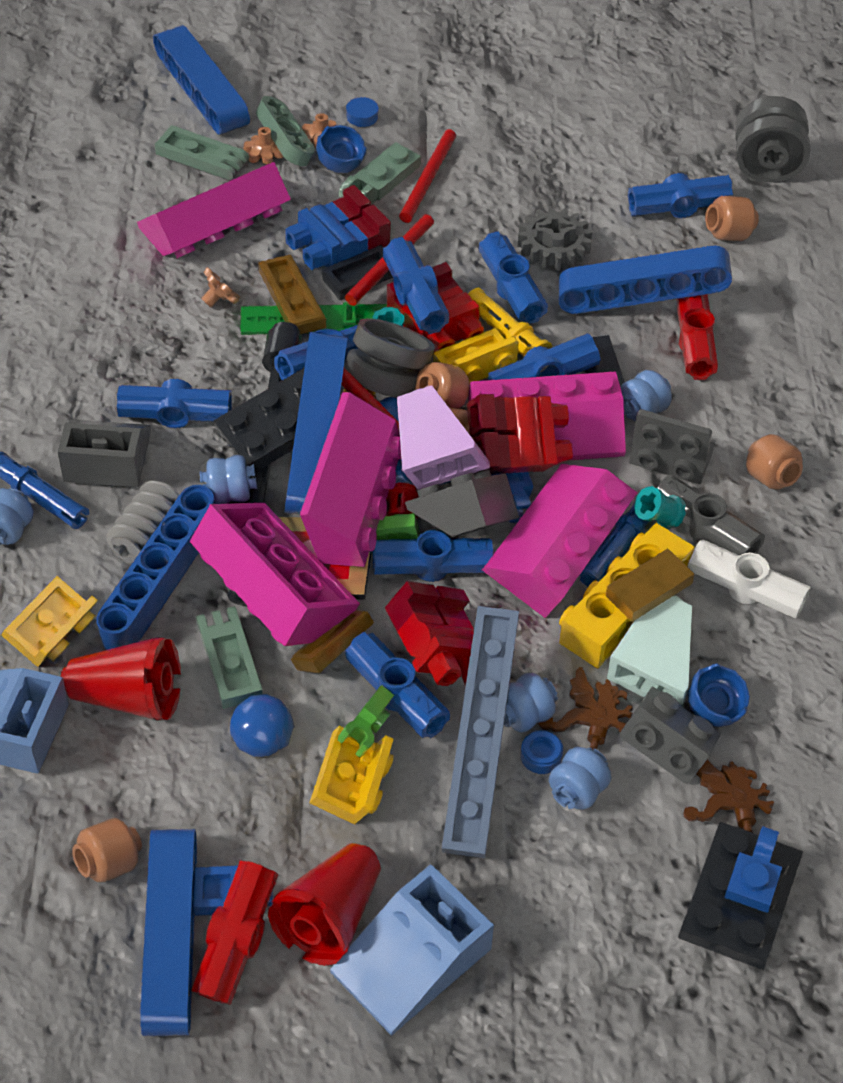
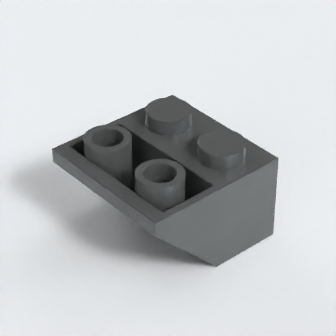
(103, 452)
(466, 503)

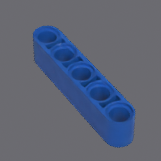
(201, 80)
(645, 279)
(316, 412)
(165, 549)
(169, 934)

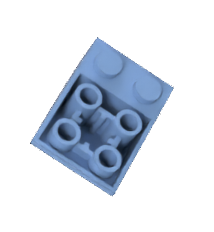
(29, 716)
(414, 949)

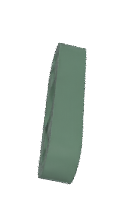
(285, 131)

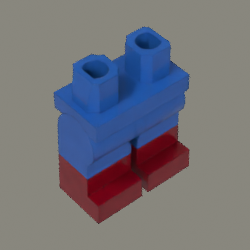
(339, 229)

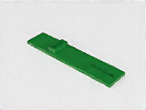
(260, 319)

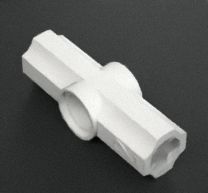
(749, 578)

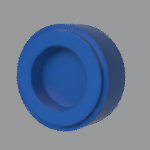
(362, 112)
(541, 751)

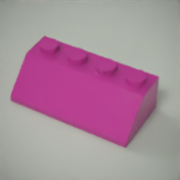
(216, 210)
(593, 405)
(351, 483)
(559, 535)
(272, 572)

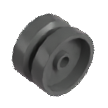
(772, 139)
(387, 357)

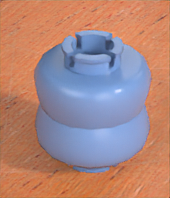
(646, 392)
(229, 479)
(14, 515)
(529, 702)
(580, 778)

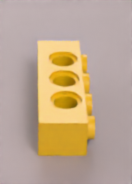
(598, 637)

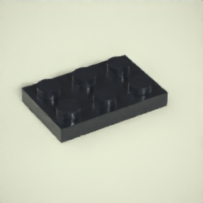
(265, 424)
(729, 925)

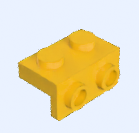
(480, 354)
(48, 620)
(351, 783)

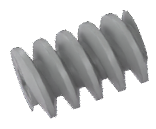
(140, 519)

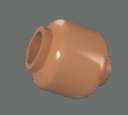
(731, 218)
(447, 380)
(774, 462)
(107, 850)

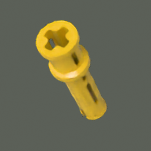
(514, 327)

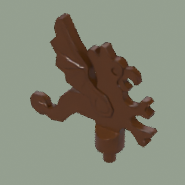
(597, 715)
(730, 796)

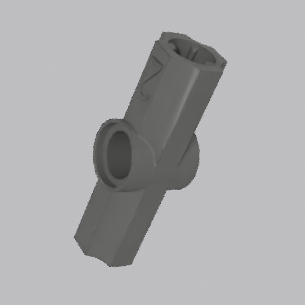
(711, 521)

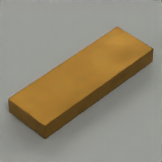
(292, 293)

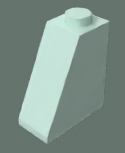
(656, 651)

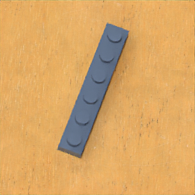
(480, 733)

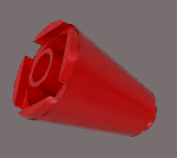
(128, 678)
(326, 904)

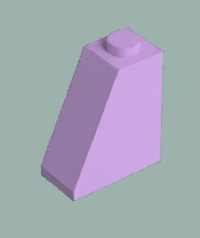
(434, 440)

